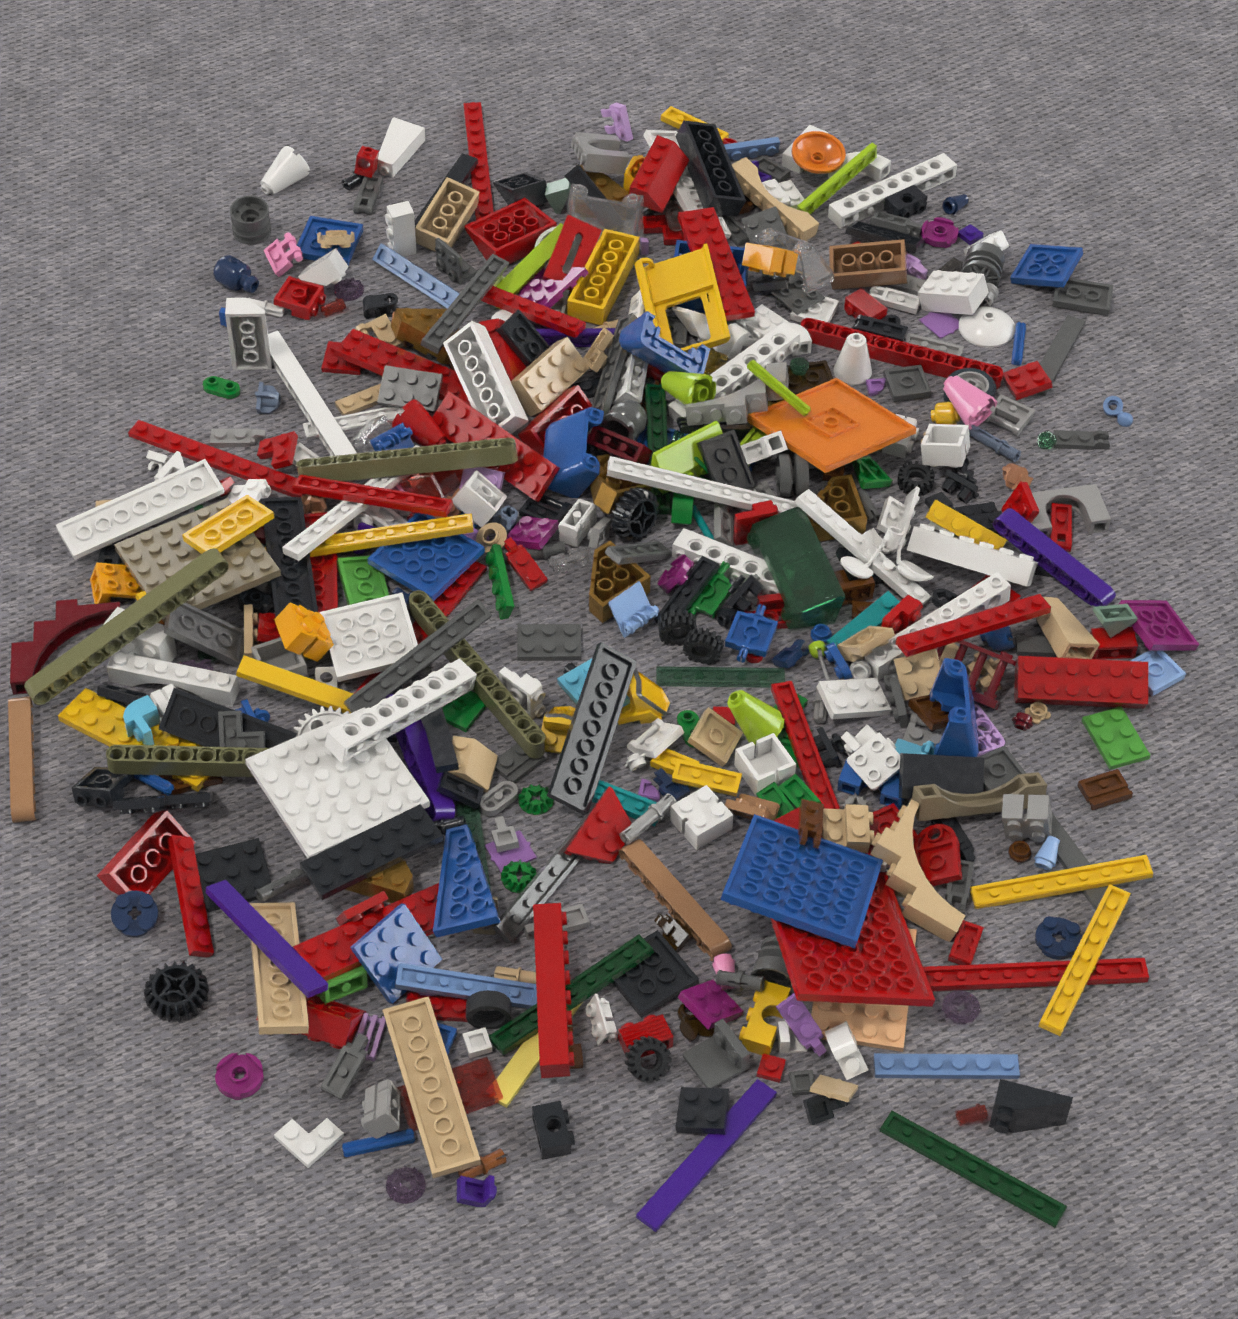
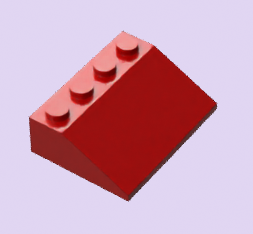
(510, 230)

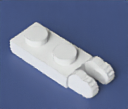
(896, 299)

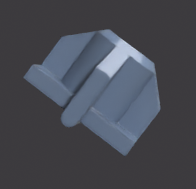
(267, 399)
(506, 517)

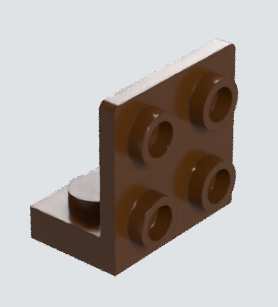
(857, 589)

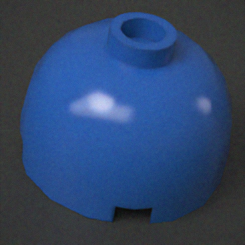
(998, 638)

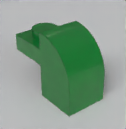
(682, 508)

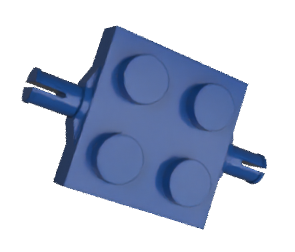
(751, 633)

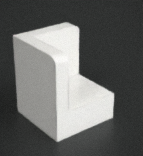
(787, 1041)

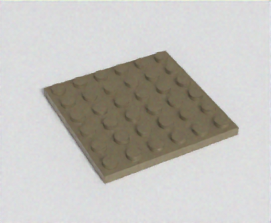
(162, 553)

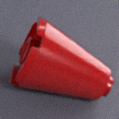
(423, 426)

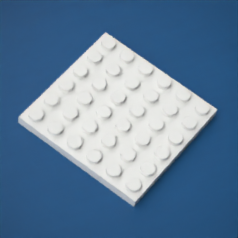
(331, 799)

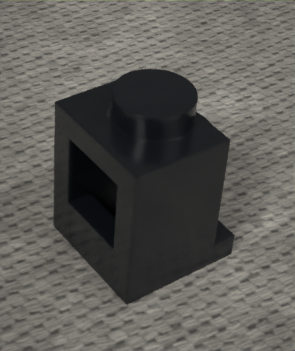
(261, 601)

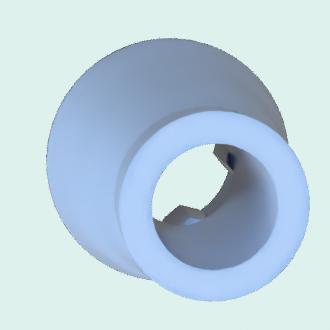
(1047, 854)

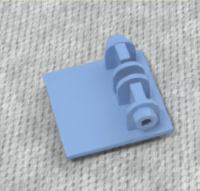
(632, 609)

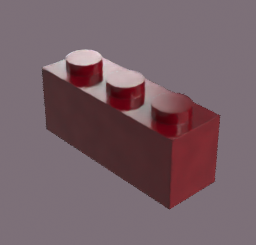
(618, 445)

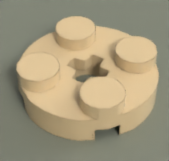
(335, 237)

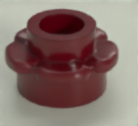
(1022, 721)

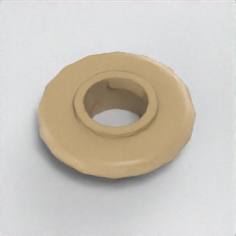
(501, 535)

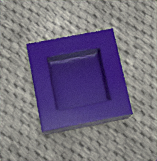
(970, 234)

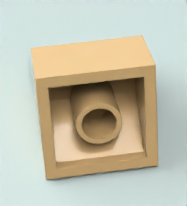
(474, 761)

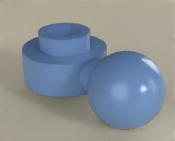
(1124, 419)

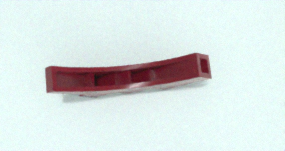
(48, 635)

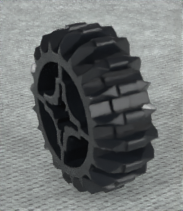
(635, 514)
(175, 1002)

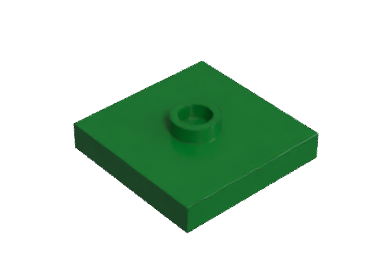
(464, 710)

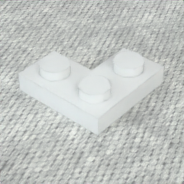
(309, 1146)

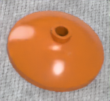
(818, 152)

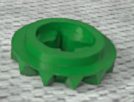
(537, 806)
(510, 879)

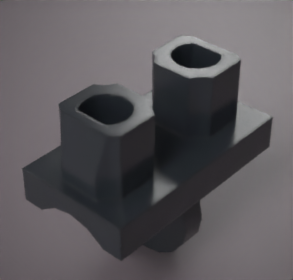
(963, 482)
(751, 585)
(836, 744)

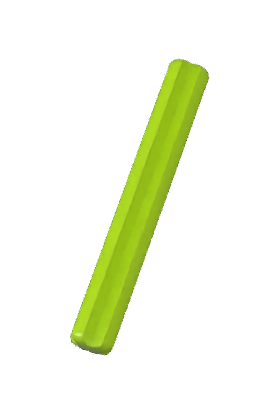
(778, 387)

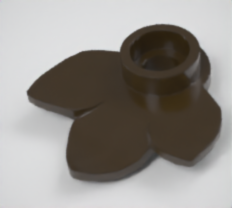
(691, 1026)

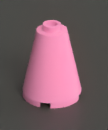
(969, 401)

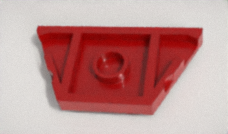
(600, 832)

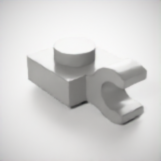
(504, 837)

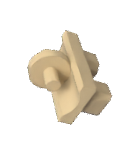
(987, 671)

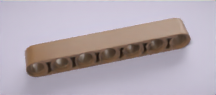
(21, 759)
(675, 898)

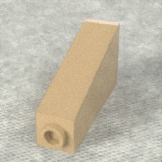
(1066, 633)

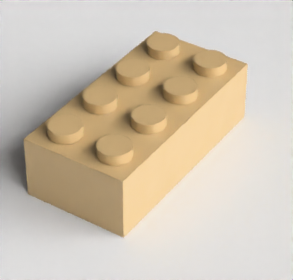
(447, 214)
(549, 376)

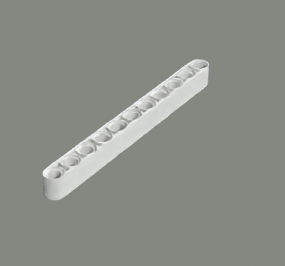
(308, 397)

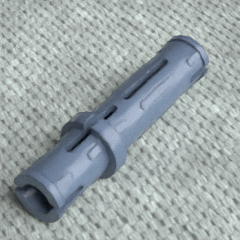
(999, 446)

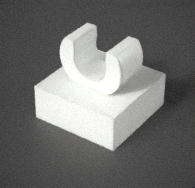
(156, 460)

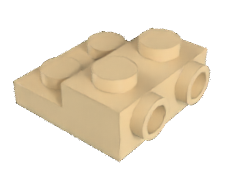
(864, 641)
(849, 827)

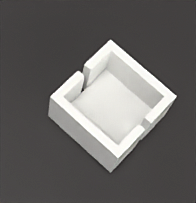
(945, 445)
(769, 766)
(704, 817)

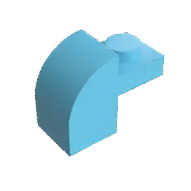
(139, 718)

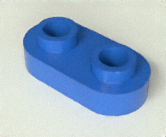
(833, 654)

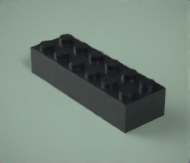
(710, 168)

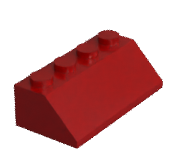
(659, 173)
(509, 359)
(568, 403)
(144, 858)
(332, 1022)

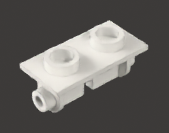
(599, 1012)

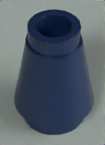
(953, 204)

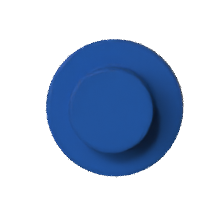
(820, 632)

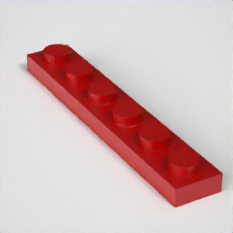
(535, 312)
(190, 896)

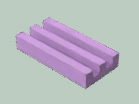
(366, 1018)

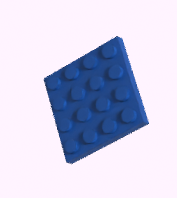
(427, 563)

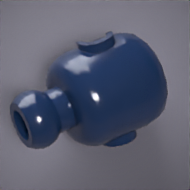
(235, 274)

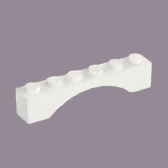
(208, 684)

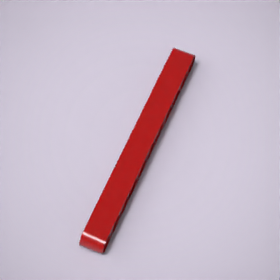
(897, 351)

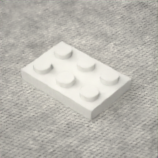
(853, 698)

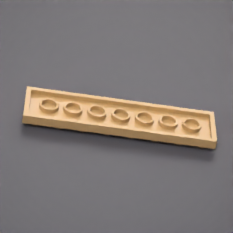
(278, 1001)
(431, 1087)

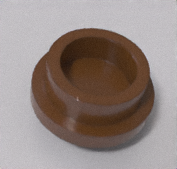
(1019, 851)

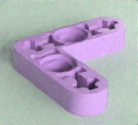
(986, 737)

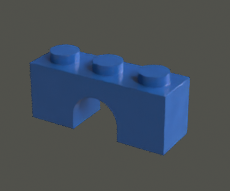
(851, 783)

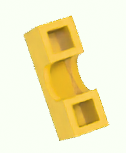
(759, 1035)

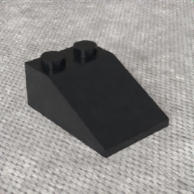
(522, 186)
(1027, 1108)

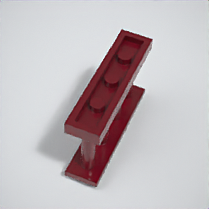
(988, 697)

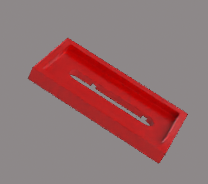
(563, 245)

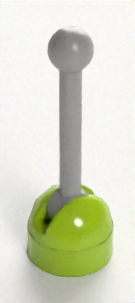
(817, 651)

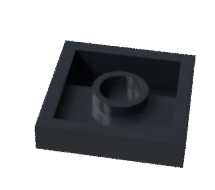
(981, 513)
(100, 787)

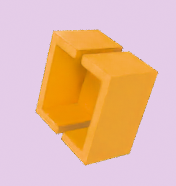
(769, 259)
(303, 630)

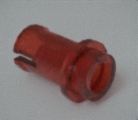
(333, 307)
(971, 1114)

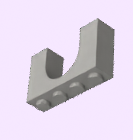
(599, 153)
(1084, 500)

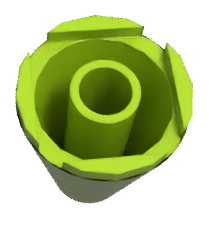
(689, 387)
(754, 716)

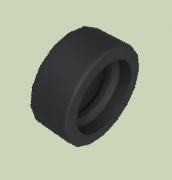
(492, 1000)

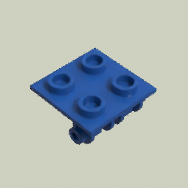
(395, 438)

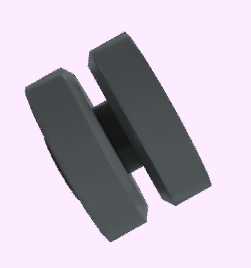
(791, 473)

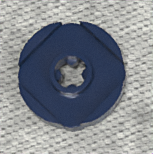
(126, 903)
(1055, 926)

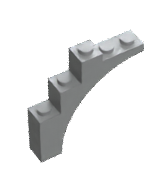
(736, 406)

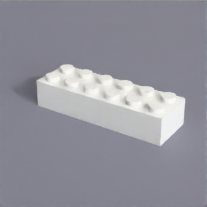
(485, 376)
(973, 556)

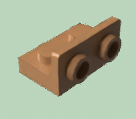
(747, 806)

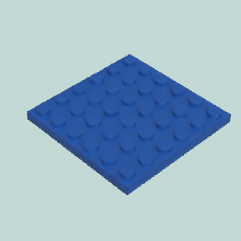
(802, 885)

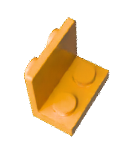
(112, 581)

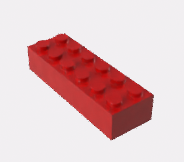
(1081, 682)

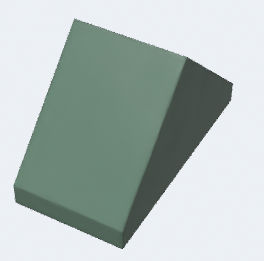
(557, 194)
(1115, 617)

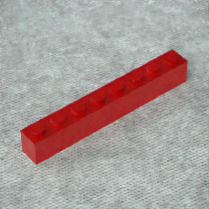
(551, 991)

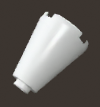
(284, 171)
(854, 361)

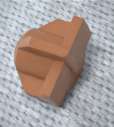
(1014, 474)
(314, 504)

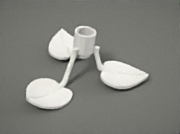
(886, 545)

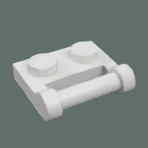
(656, 739)

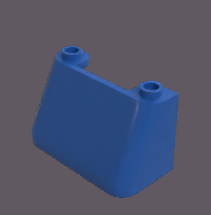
(643, 341)
(566, 448)
(956, 697)

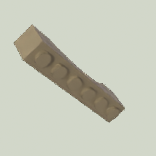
(940, 803)

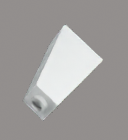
(399, 145)

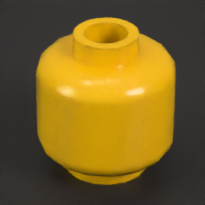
(945, 414)

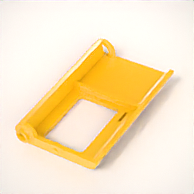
(678, 282)

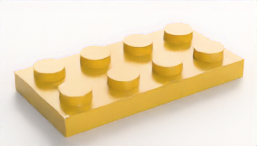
(228, 525)

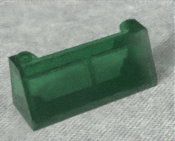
(798, 568)

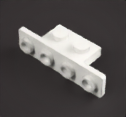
(899, 514)

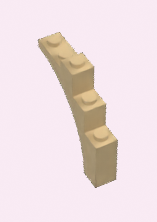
(922, 901)

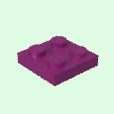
(533, 532)
(710, 1003)

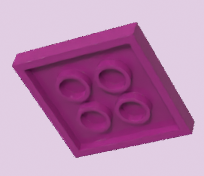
(1160, 626)

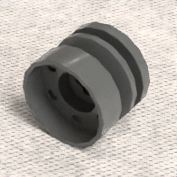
(250, 220)
(986, 260)
(771, 964)

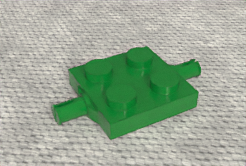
(713, 595)

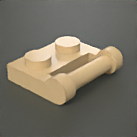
(382, 329)

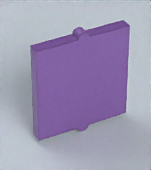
(940, 323)
(503, 858)

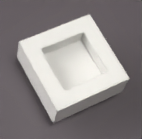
(477, 1042)

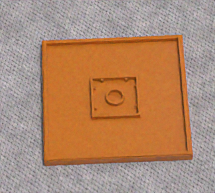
(838, 427)

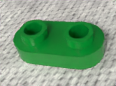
(221, 387)
(687, 724)

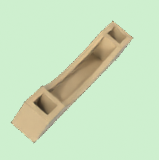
(796, 222)

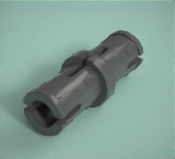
(740, 980)

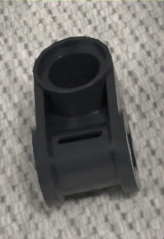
(378, 305)

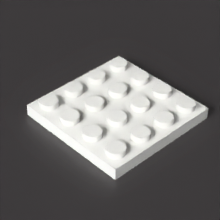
(369, 636)

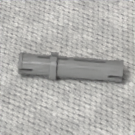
(654, 813)

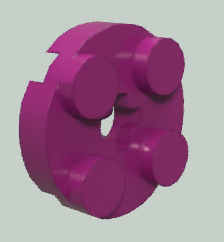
(932, 237)
(676, 573)
(242, 1087)

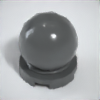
(626, 419)

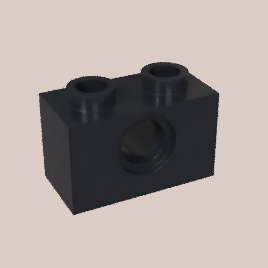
(906, 202)
(549, 1117)

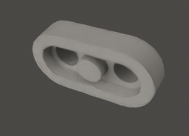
(497, 799)

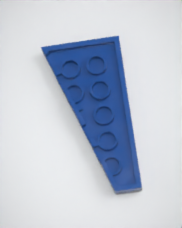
(463, 890)

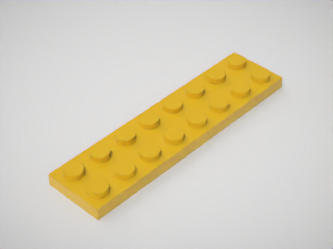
(105, 723)

